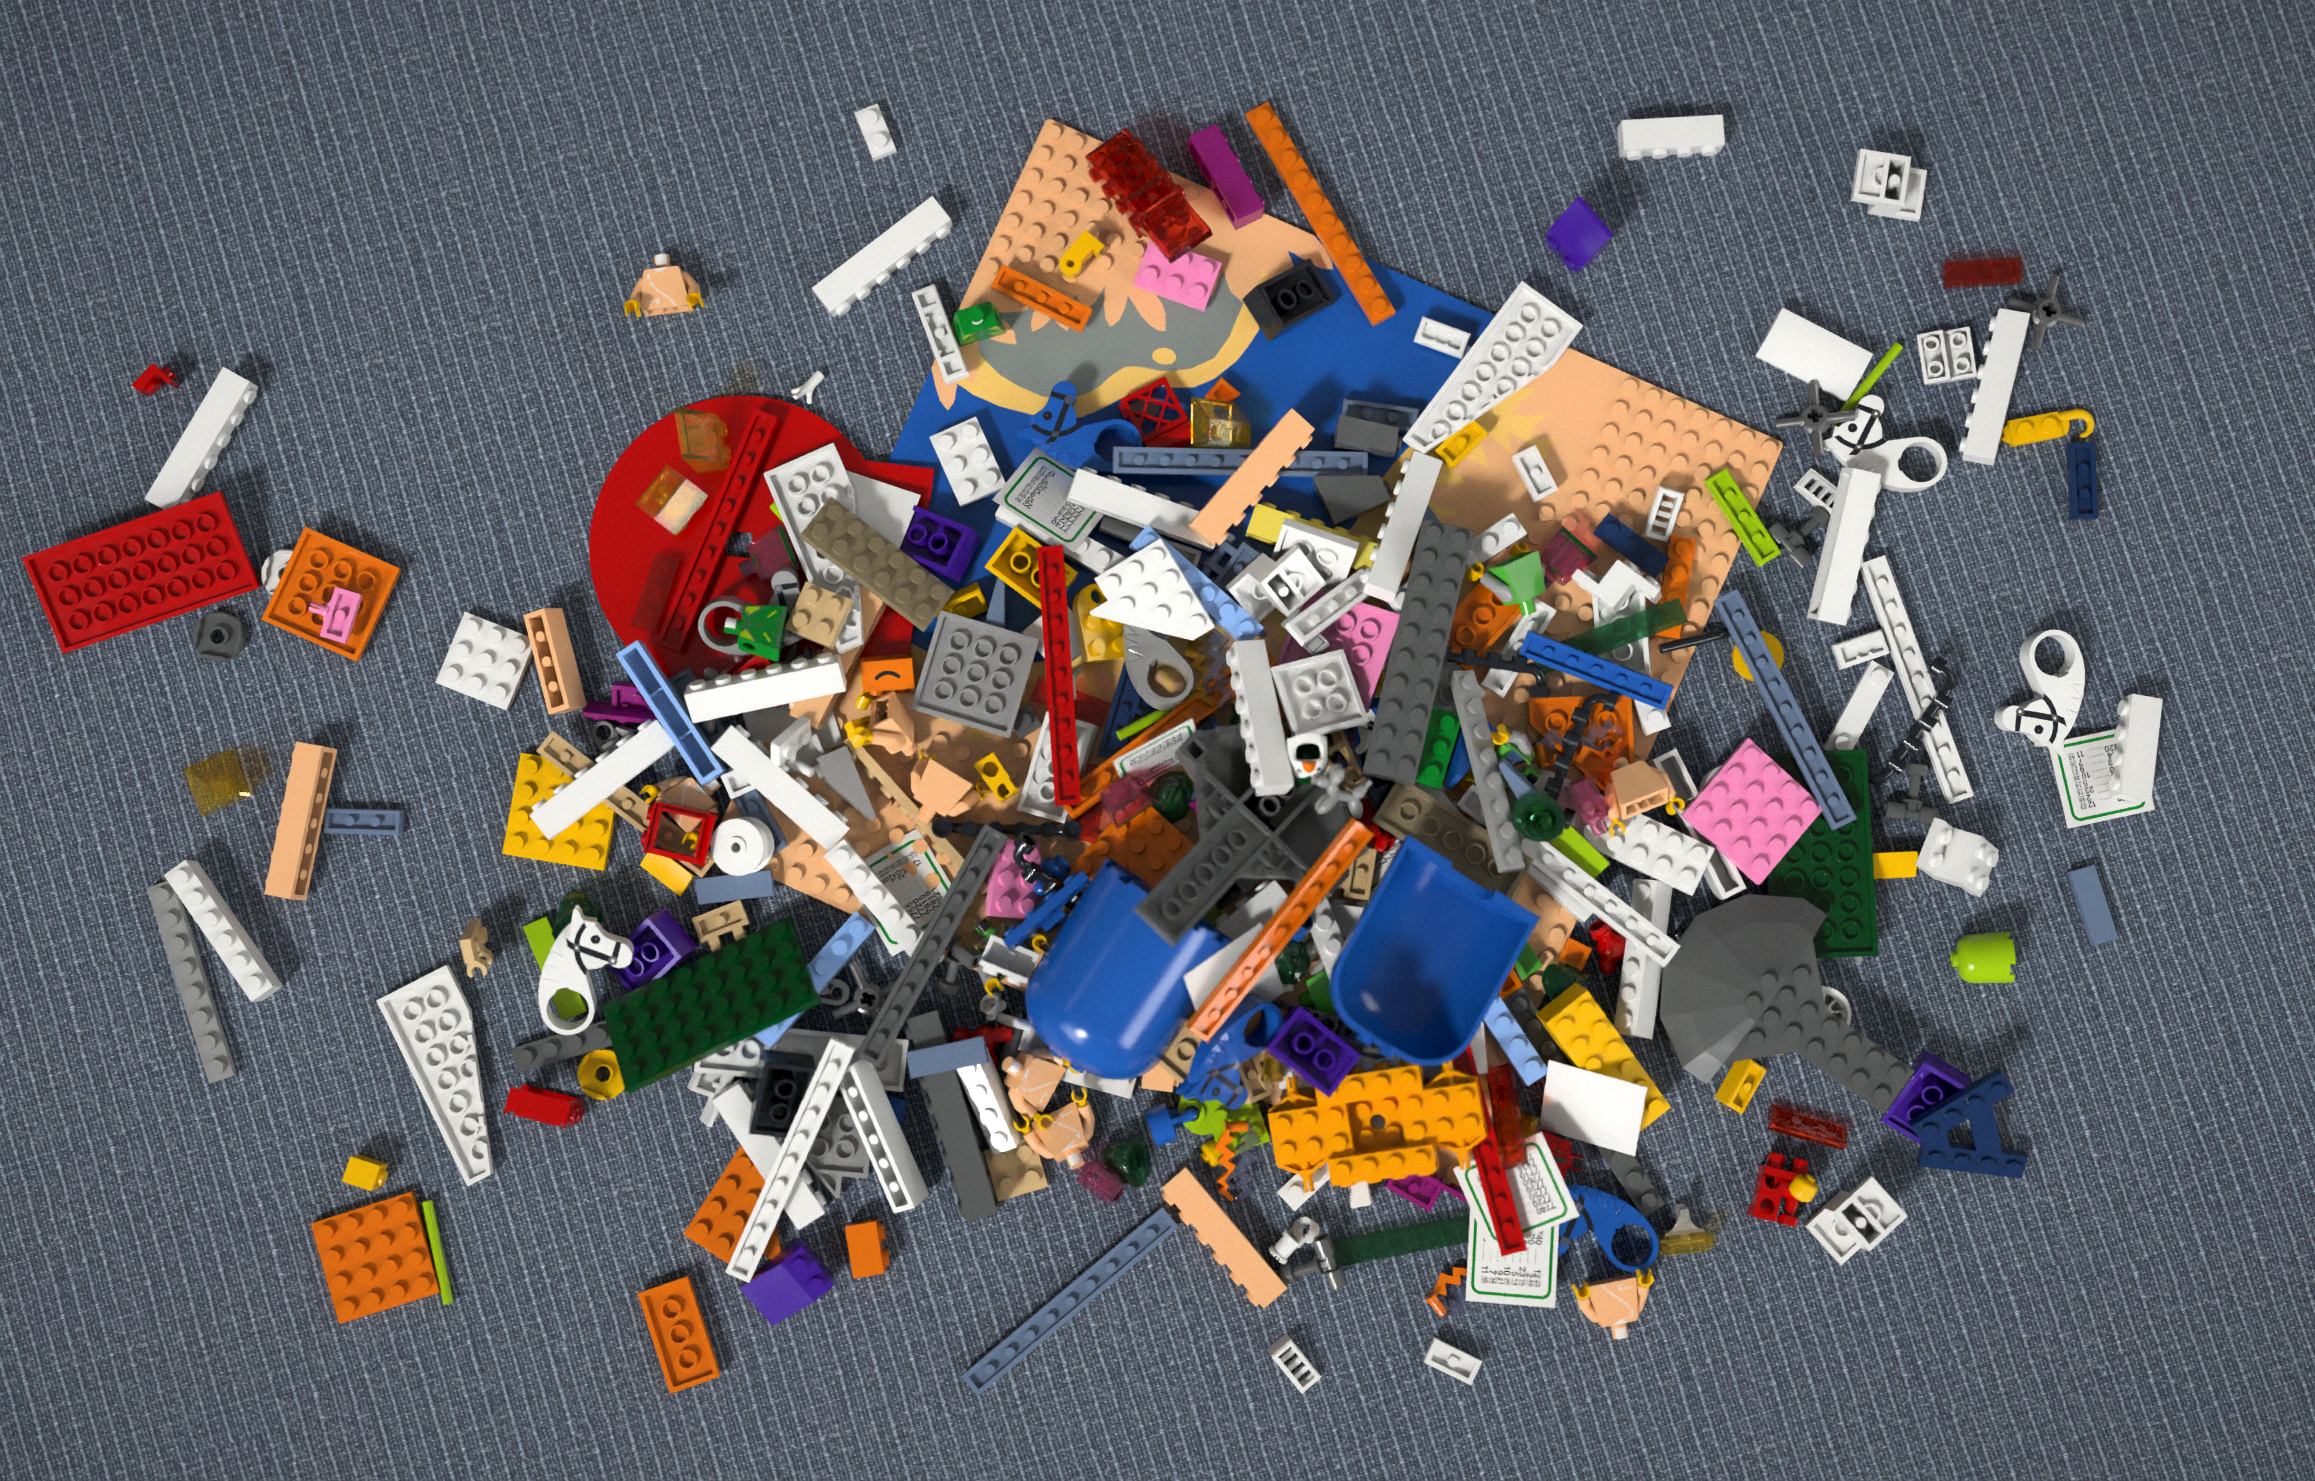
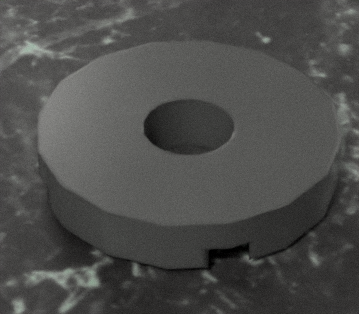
(234, 636)

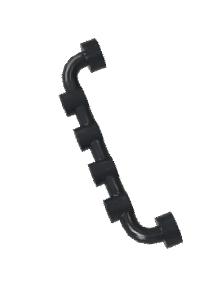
(1495, 661)
(1925, 722)
(1571, 740)
(1070, 830)
(1031, 871)

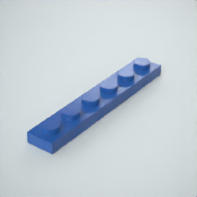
(1595, 670)

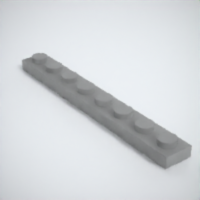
(1486, 771)
(192, 982)

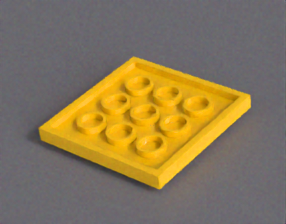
(581, 844)

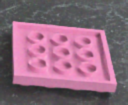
(1363, 634)
(1752, 811)

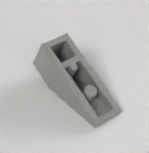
(842, 777)

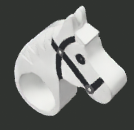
(1861, 447)
(2056, 697)
(576, 950)

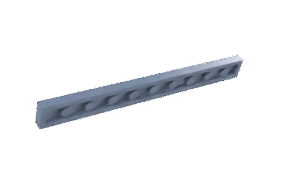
(1226, 461)
(1784, 709)
(1069, 1301)

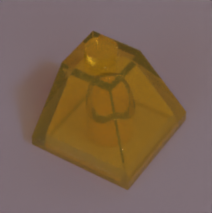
(216, 783)

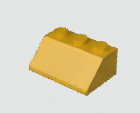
(1018, 565)

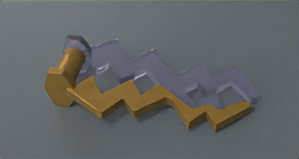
(1212, 673)

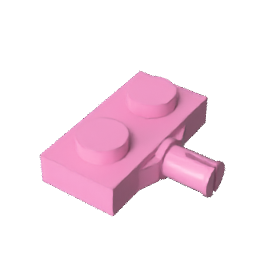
(338, 614)

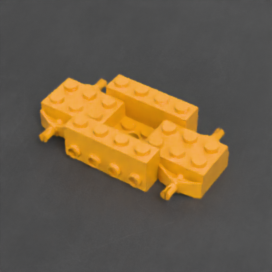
(1340, 1130)

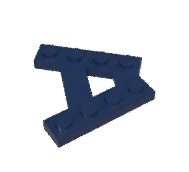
(1123, 712)
(1976, 1104)

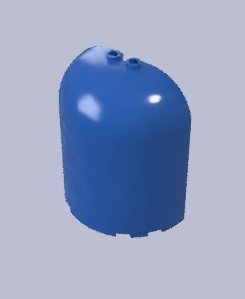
(1426, 958)
(1110, 985)

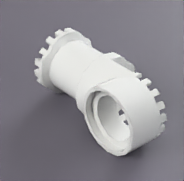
(1294, 1239)

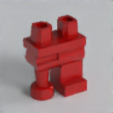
(1773, 1185)

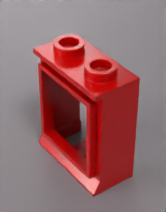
(705, 836)
(544, 1106)

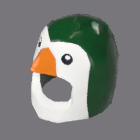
(1307, 756)

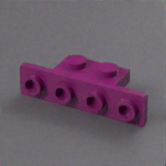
(626, 705)
(1423, 1189)

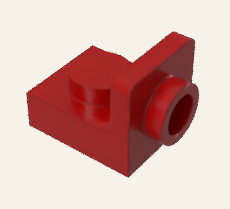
(152, 379)

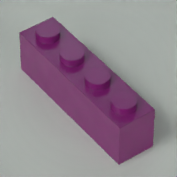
(1225, 176)

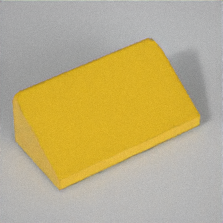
(966, 602)
(1895, 864)
(668, 872)
(1740, 1084)

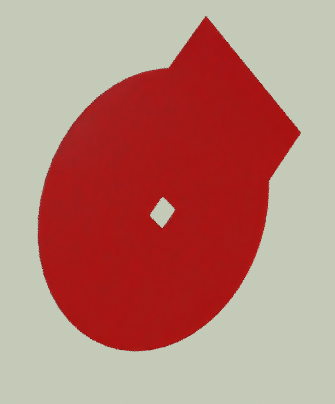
(628, 538)

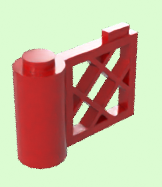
(1172, 435)

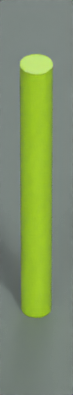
(1871, 378)
(1144, 722)
(437, 1251)

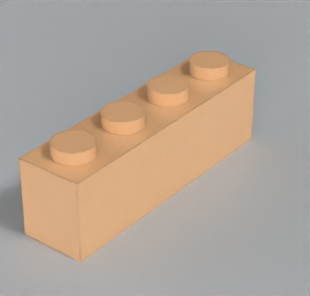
(555, 660)

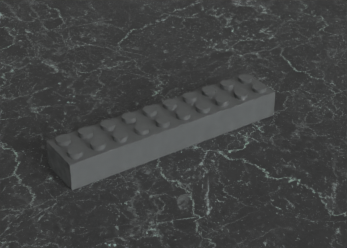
(1418, 652)

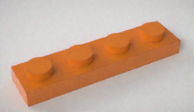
(1042, 298)
(1676, 576)

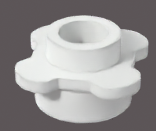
(992, 1006)

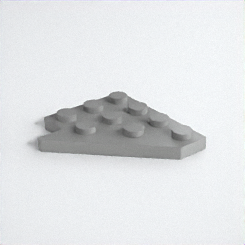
(838, 1149)

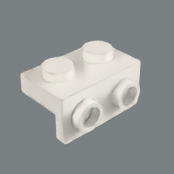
(1016, 964)

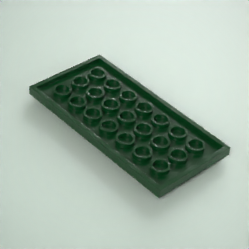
(1834, 865)
(709, 1005)

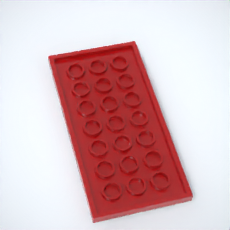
(141, 572)

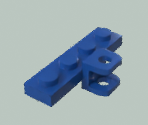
(1048, 912)

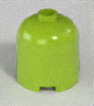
(1984, 958)

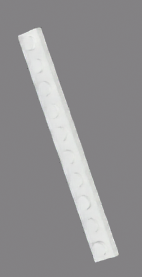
(1915, 678)
(1585, 890)
(790, 1159)

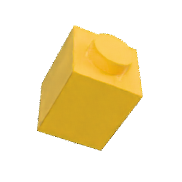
(365, 1172)

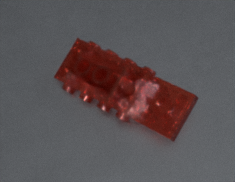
(1146, 195)

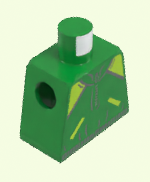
(978, 323)
(760, 630)

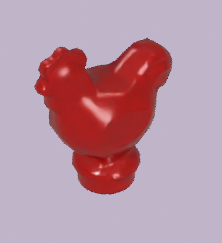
(1383, 840)
(1609, 946)
(991, 1034)

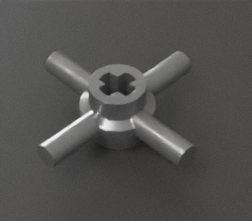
(2038, 316)
(1815, 429)
(863, 987)

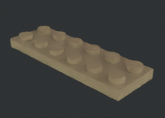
(876, 564)
(1449, 834)

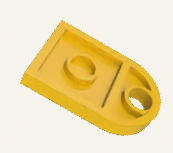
(1098, 637)

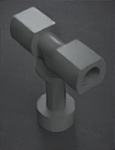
(1794, 542)
(1911, 806)
(957, 955)
(1323, 1264)

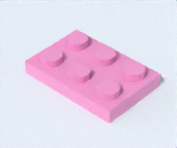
(1183, 281)
(1007, 891)

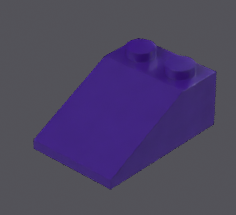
(1578, 236)
(940, 544)
(658, 950)
(1311, 1051)
(1927, 1086)
(788, 1282)

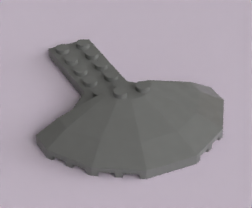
(1237, 833)
(1754, 990)

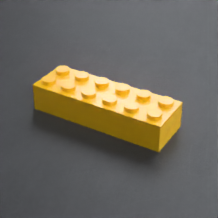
(1596, 1046)

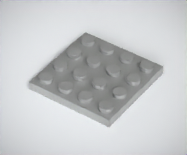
(975, 674)

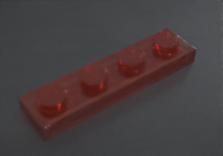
(1507, 1117)

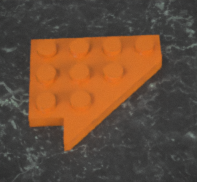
(1557, 712)
(728, 1210)

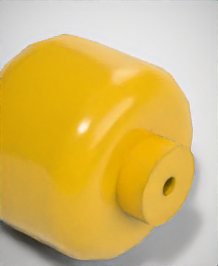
(1209, 1154)
(1803, 1187)

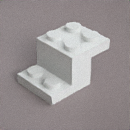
(1888, 185)
(1275, 584)
(1618, 585)
(1957, 857)
(1855, 1220)

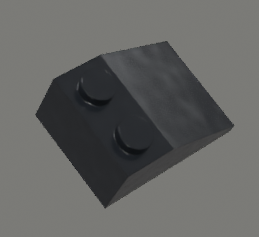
(1288, 299)
(779, 1091)

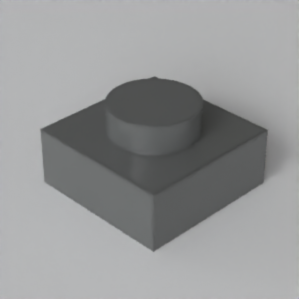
(1026, 722)

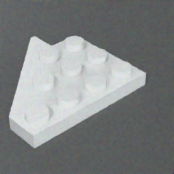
(1152, 595)

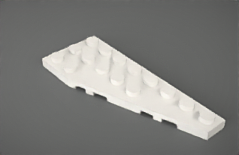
(1508, 355)
(800, 492)
(440, 1048)

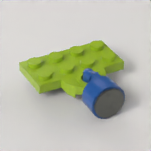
(1201, 1119)

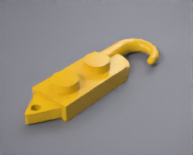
(2044, 427)

